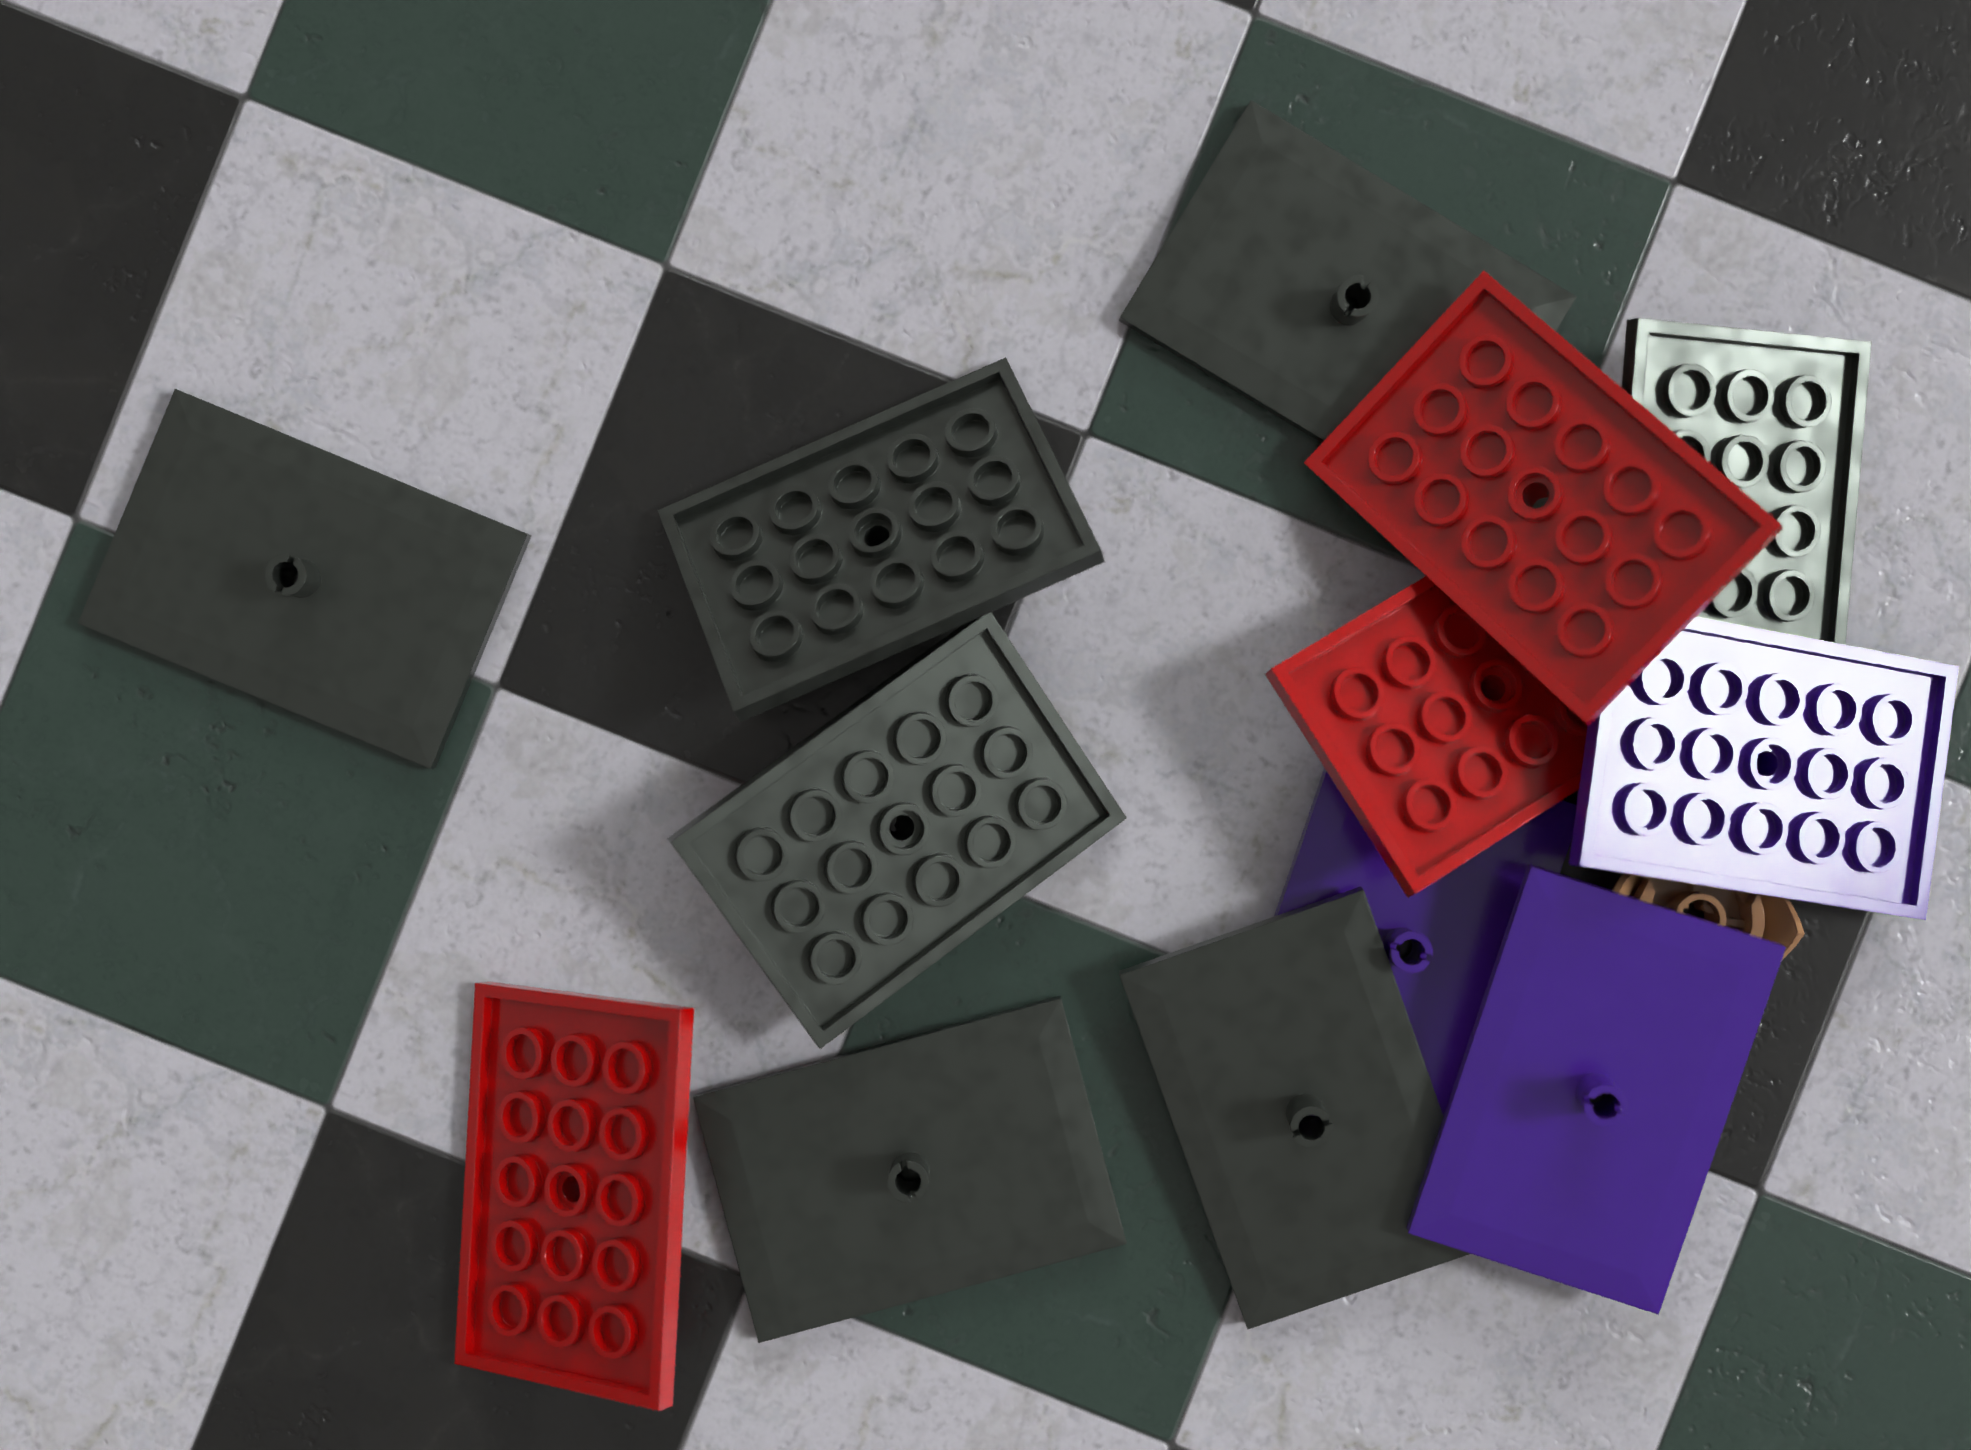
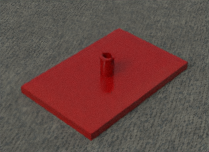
(1512, 413)
(1431, 731)
(575, 1191)

